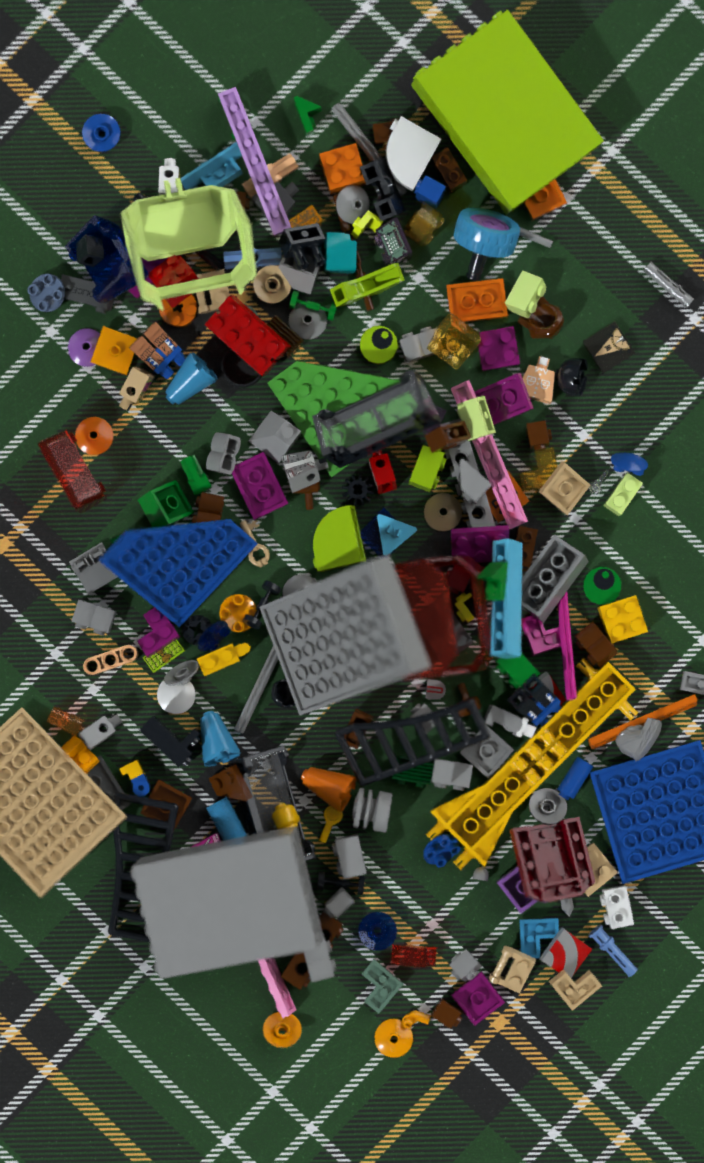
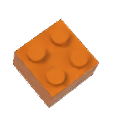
(342, 168)

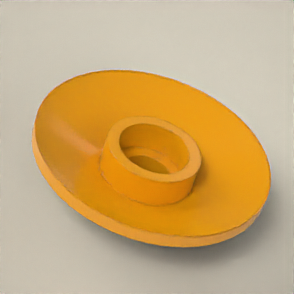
(288, 1024)
(391, 1028)

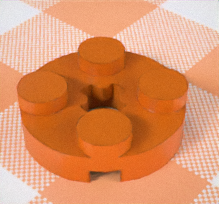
(179, 319)

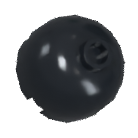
(571, 376)

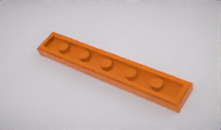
(660, 714)

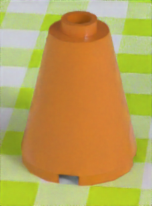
(330, 786)

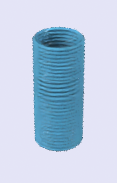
(224, 815)

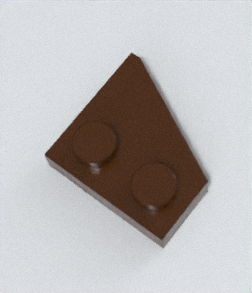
(230, 784)

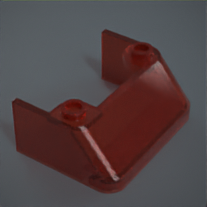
(72, 471)

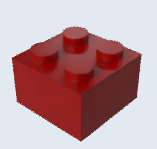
(170, 272)

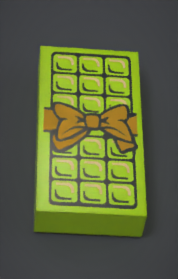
(164, 656)

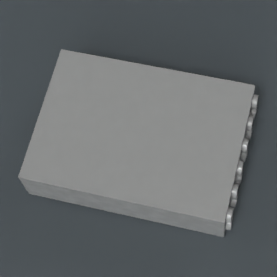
(227, 902)

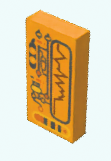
(306, 217)

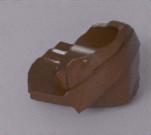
(545, 321)

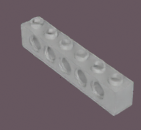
(466, 449)

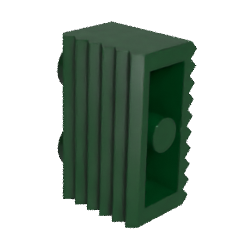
(420, 774)

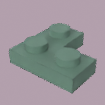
(386, 985)

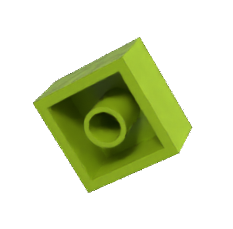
(427, 468)

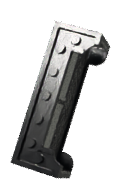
(376, 421)
(269, 786)

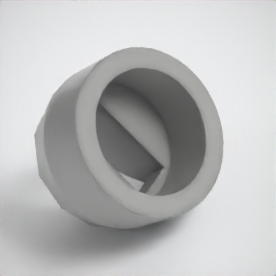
(481, 874)

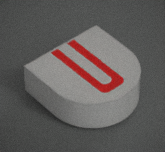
(435, 689)

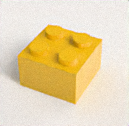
(622, 619)

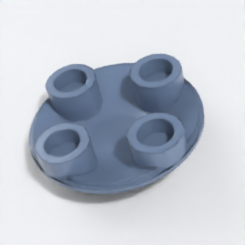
(46, 292)

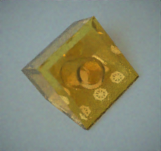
(454, 341)

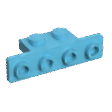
(215, 171)

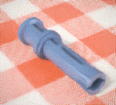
(607, 944)

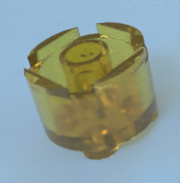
(423, 224)

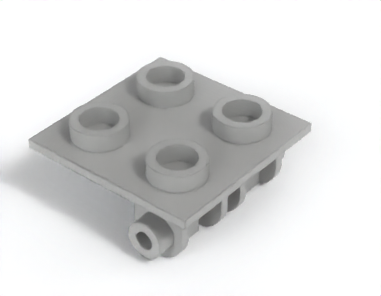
(90, 570)

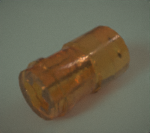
(66, 721)

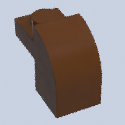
(357, 717)

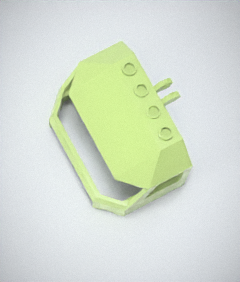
(183, 225)

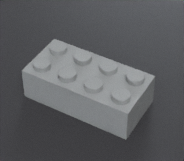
(550, 577)

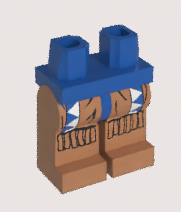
(162, 355)

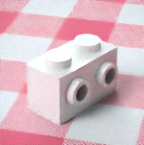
(617, 907)

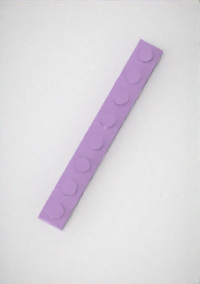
(254, 161)

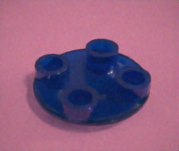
(213, 636)

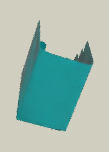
(339, 253)

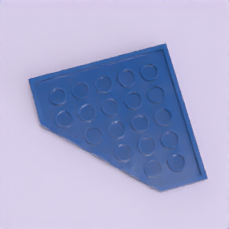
(178, 563)

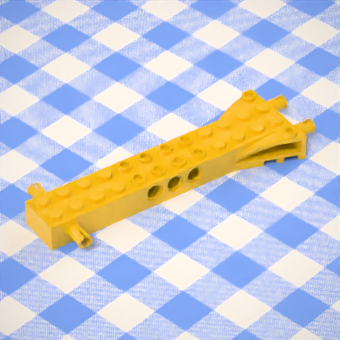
(482, 813)

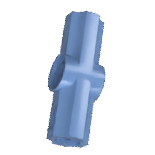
(265, 257)

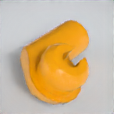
(415, 1016)

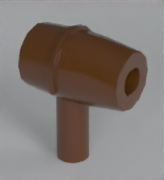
(308, 494)
(465, 696)

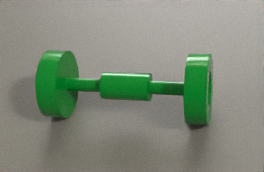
(312, 305)

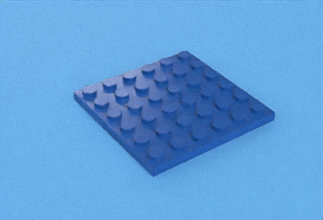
(654, 810)

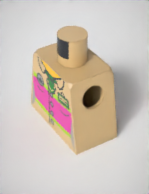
(140, 380)

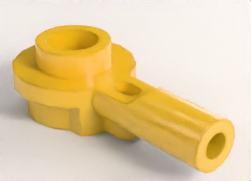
(331, 817)

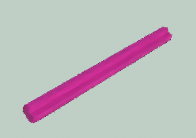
(566, 647)

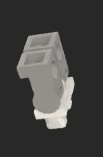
(509, 721)

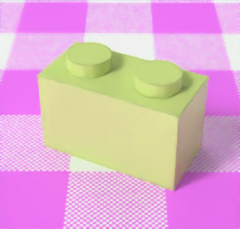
(525, 294)
(477, 417)
(623, 494)

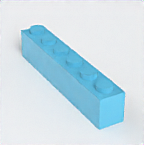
(507, 613)

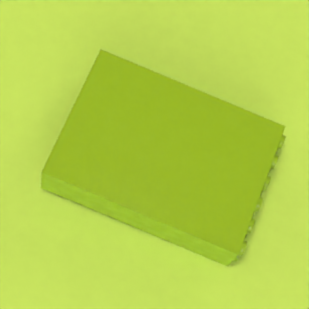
(506, 111)

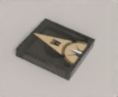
(608, 347)

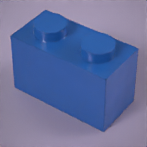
(429, 191)

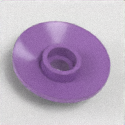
(75, 346)

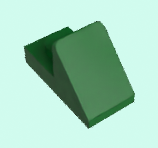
(305, 109)
(495, 577)

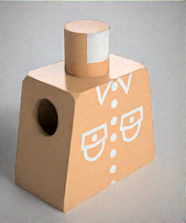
(539, 381)

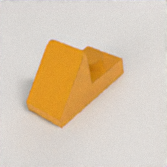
(80, 754)

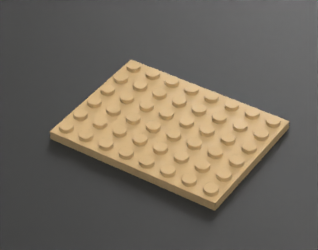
(47, 806)

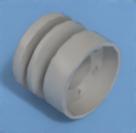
(372, 810)

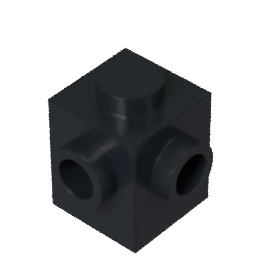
(89, 250)

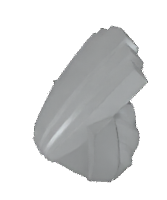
(638, 739)

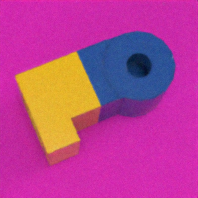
(140, 782)

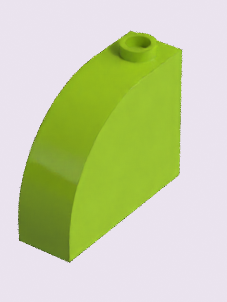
(338, 540)

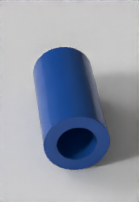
(574, 778)

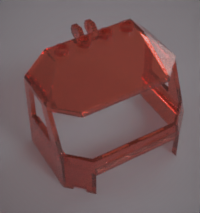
(430, 608)

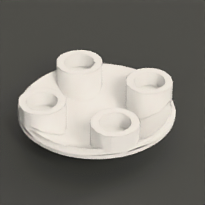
(176, 698)

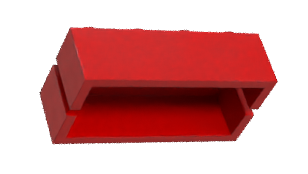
(247, 335)

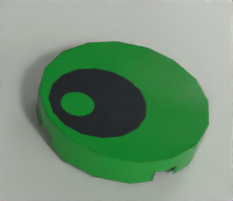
(602, 585)

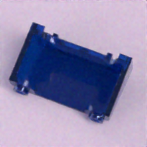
(114, 272)

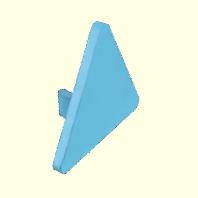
(393, 533)

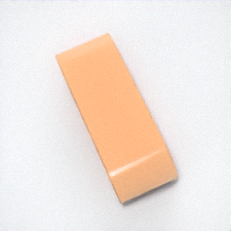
(101, 660)

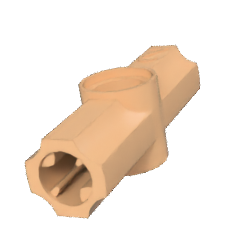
(277, 171)

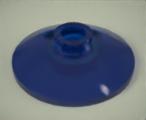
(370, 938)

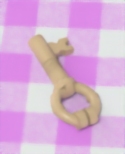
(248, 529)

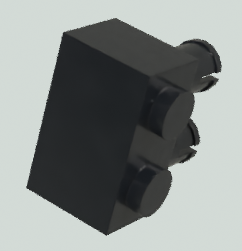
(303, 240)

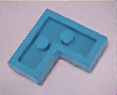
(533, 930)

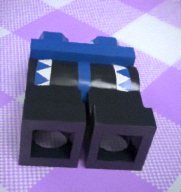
(541, 703)

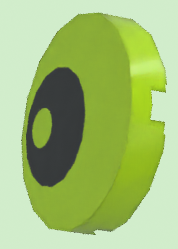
(378, 344)

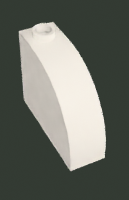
(409, 151)

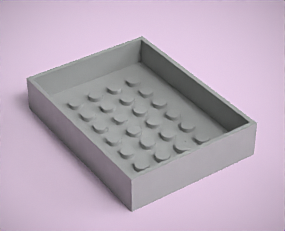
(345, 635)

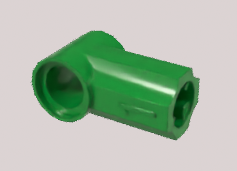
(197, 479)

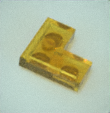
(546, 466)

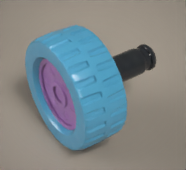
(485, 235)

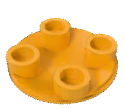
(234, 610)

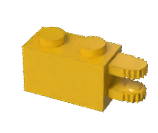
(222, 658)

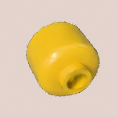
(285, 816)

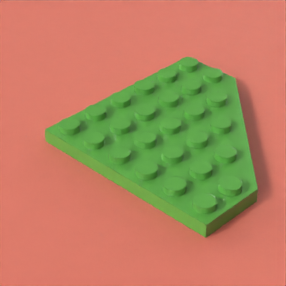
(313, 387)

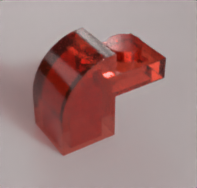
(413, 955)

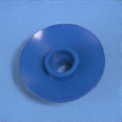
(97, 124)

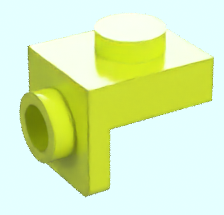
(368, 220)
(463, 612)

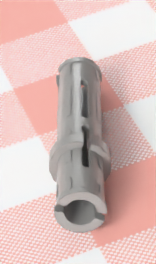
(671, 287)

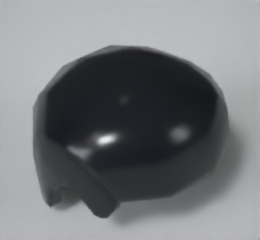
(281, 694)

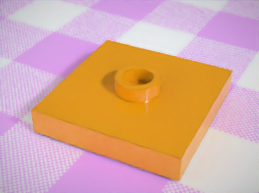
(113, 350)

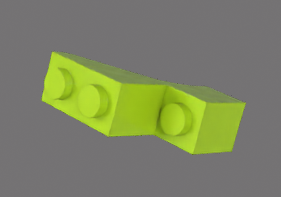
(367, 285)

